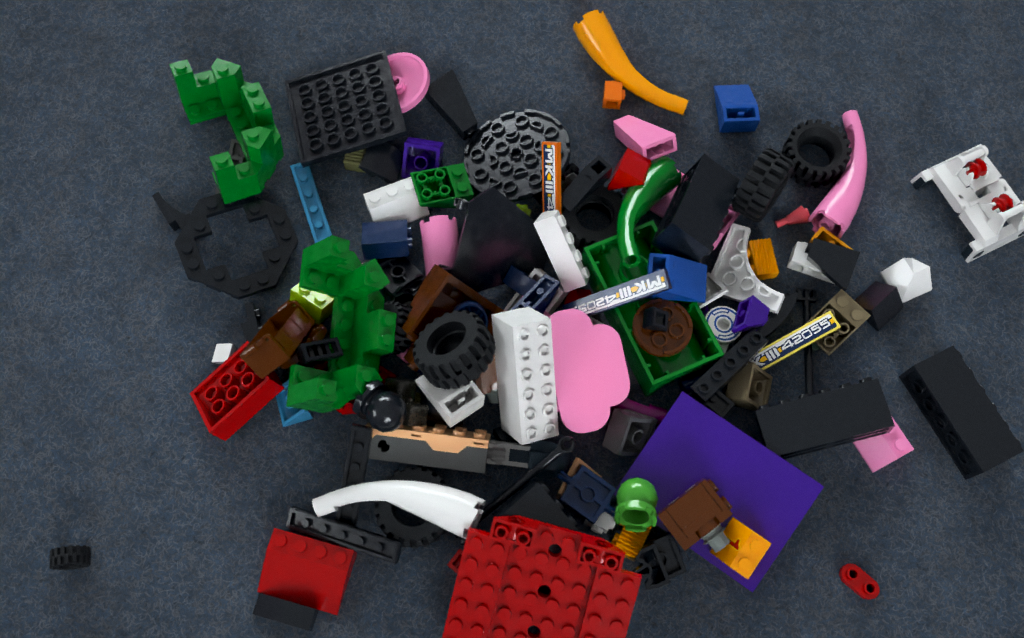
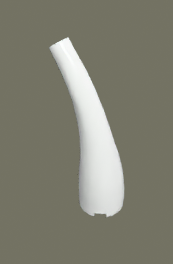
(436, 503)

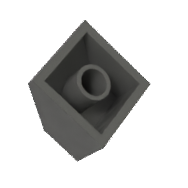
(628, 432)

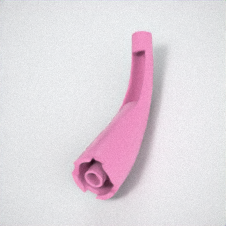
(843, 199)
(438, 244)

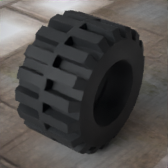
(401, 342)

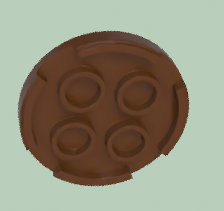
(661, 342)

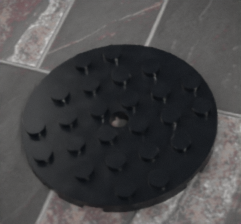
(491, 150)

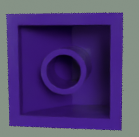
(421, 155)

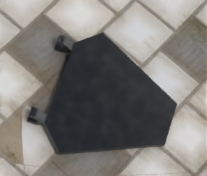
(493, 240)

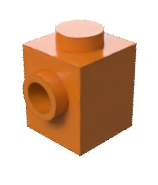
(613, 94)

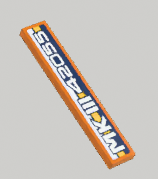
(551, 176)

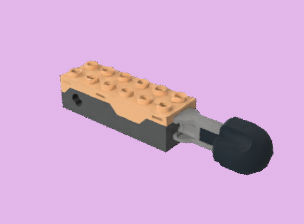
(461, 449)

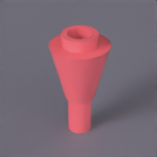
(798, 216)

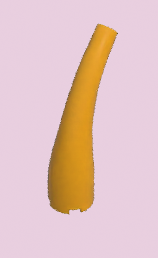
(605, 49)

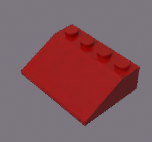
(233, 395)
(306, 571)

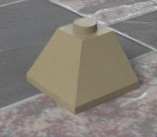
(750, 387)

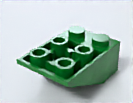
(442, 185)

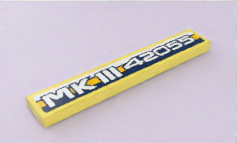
(796, 340)

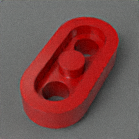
(859, 582)

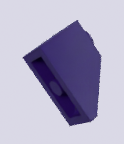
(750, 314)

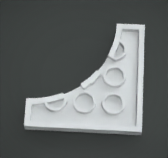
(736, 274)

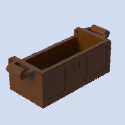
(277, 338)

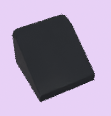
(655, 319)

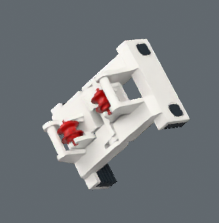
(983, 215)

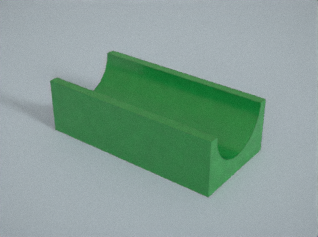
(650, 371)

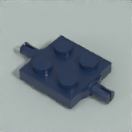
(587, 494)

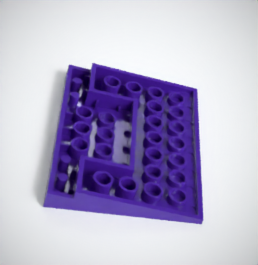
(758, 483)

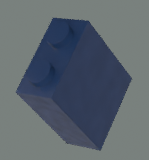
(386, 239)

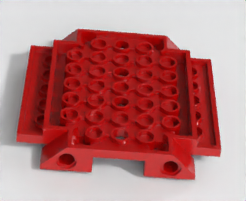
(502, 576)

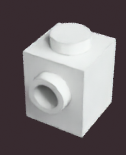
(602, 524)

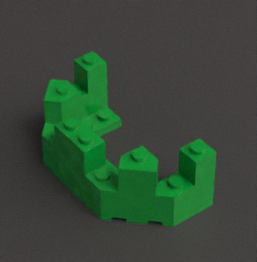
(249, 115)
(357, 322)

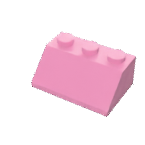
(884, 449)

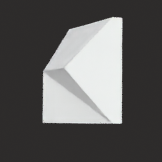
(909, 277)

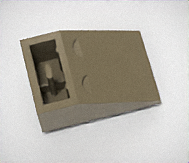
(848, 315)

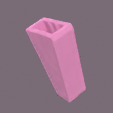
(644, 137)

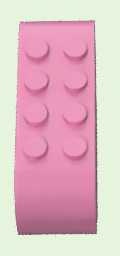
(587, 370)

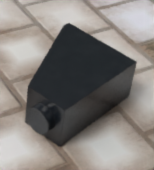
(833, 261)

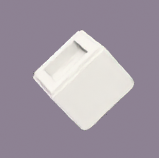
(223, 352)

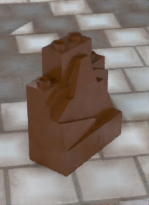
(437, 296)

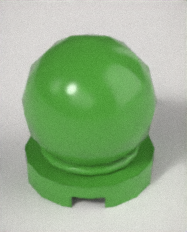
(636, 505)

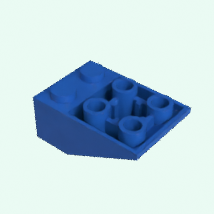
(736, 108)
(686, 278)

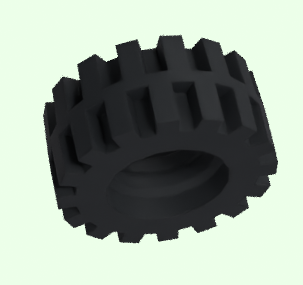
(70, 557)

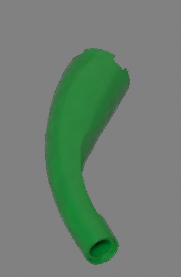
(638, 200)

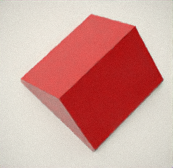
(630, 170)

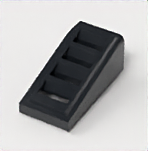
(307, 357)

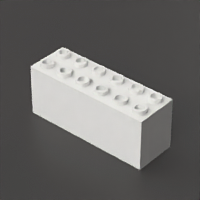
(525, 374)

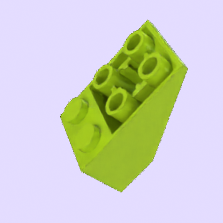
(316, 304)

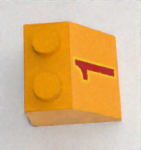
(744, 549)

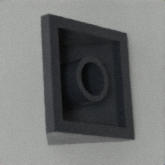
(881, 302)

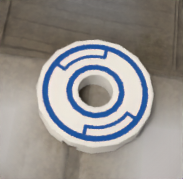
(725, 314)

